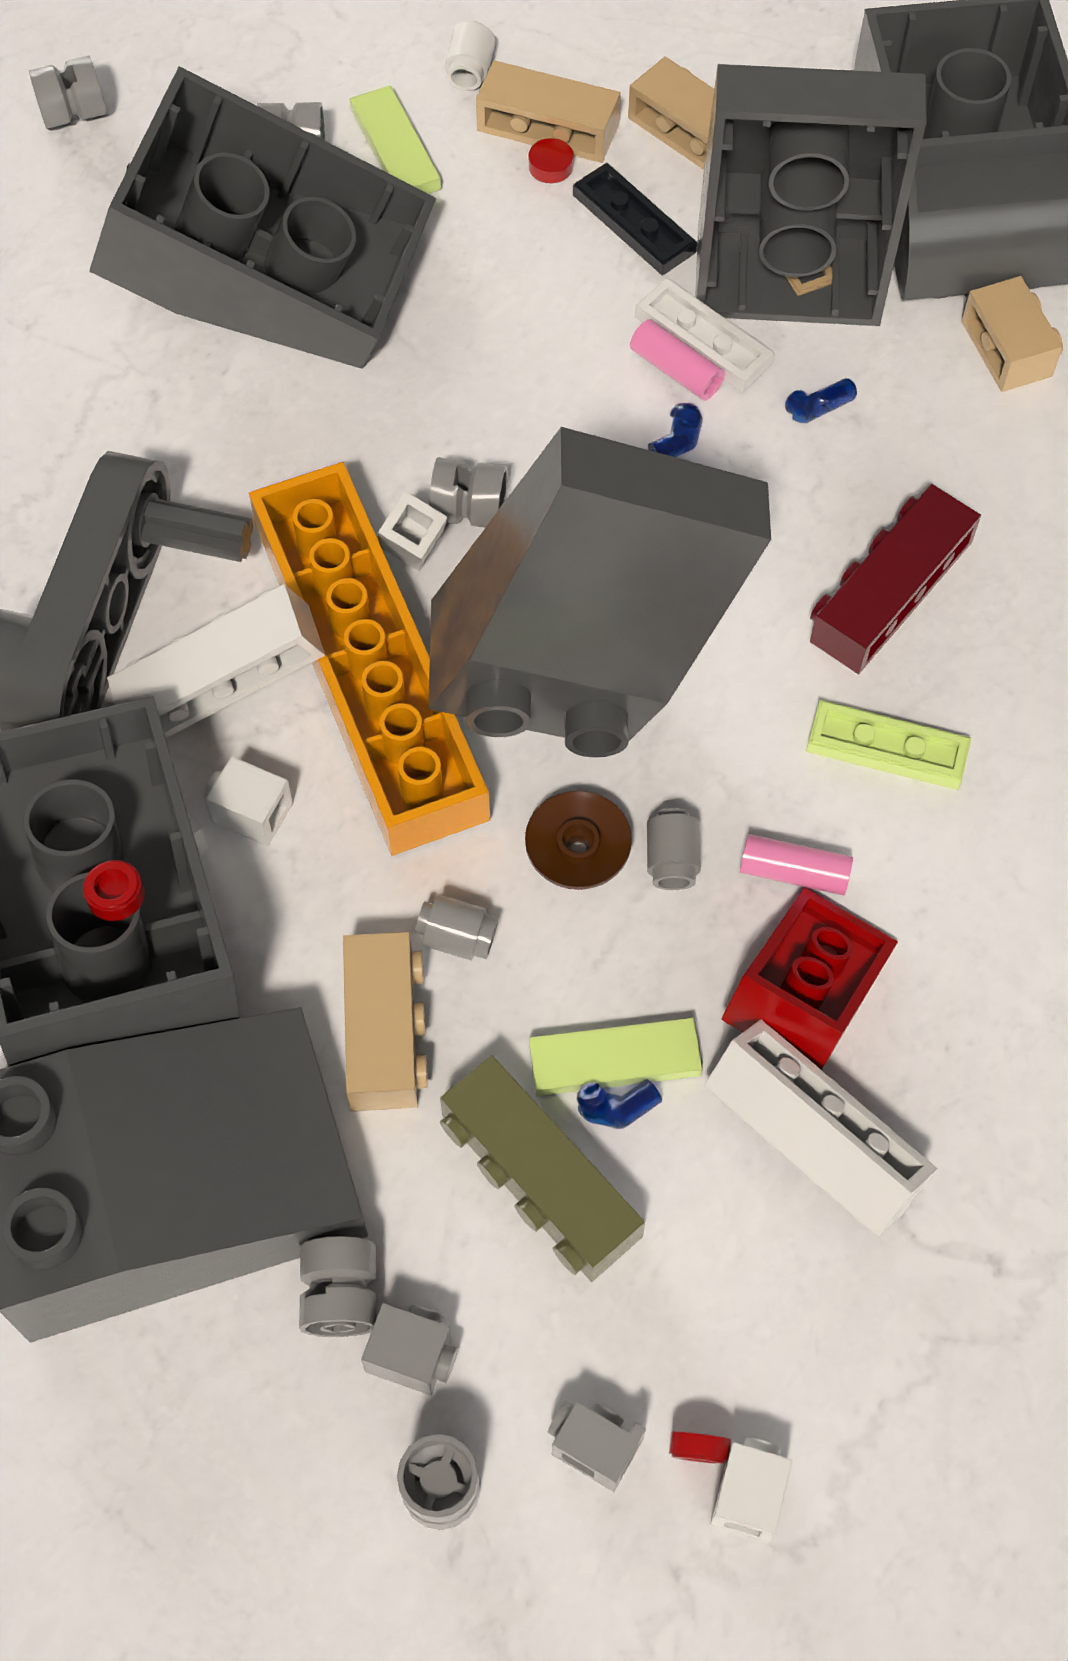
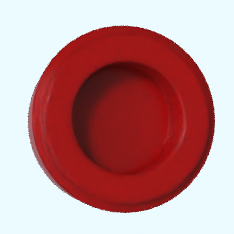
(550, 160)
(113, 890)
(699, 1447)

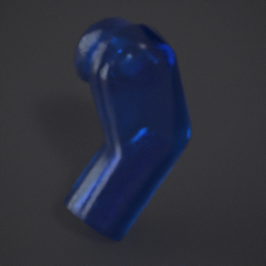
(810, 407)
(683, 433)
(614, 1110)

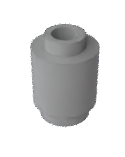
(673, 849)
(456, 927)

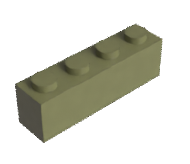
(541, 1168)

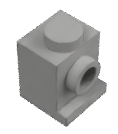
(594, 1442)

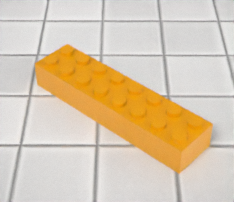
(374, 660)

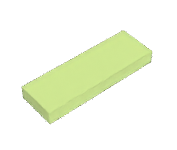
(394, 139)
(889, 744)
(615, 1056)

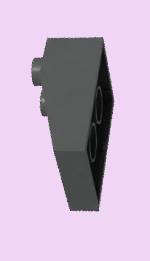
(804, 179)
(260, 226)
(592, 592)
(68, 801)
(163, 1168)

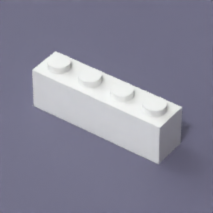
(223, 660)
(819, 1127)

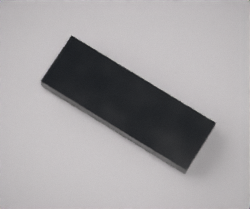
(634, 218)

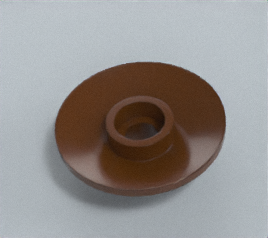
(578, 819)

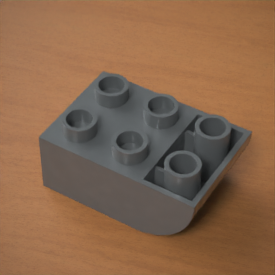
(993, 144)

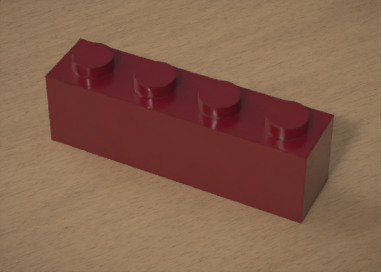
(893, 578)

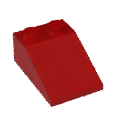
(811, 976)

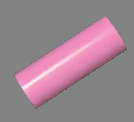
(677, 359)
(796, 864)

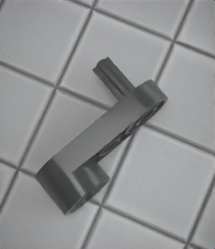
(73, 642)

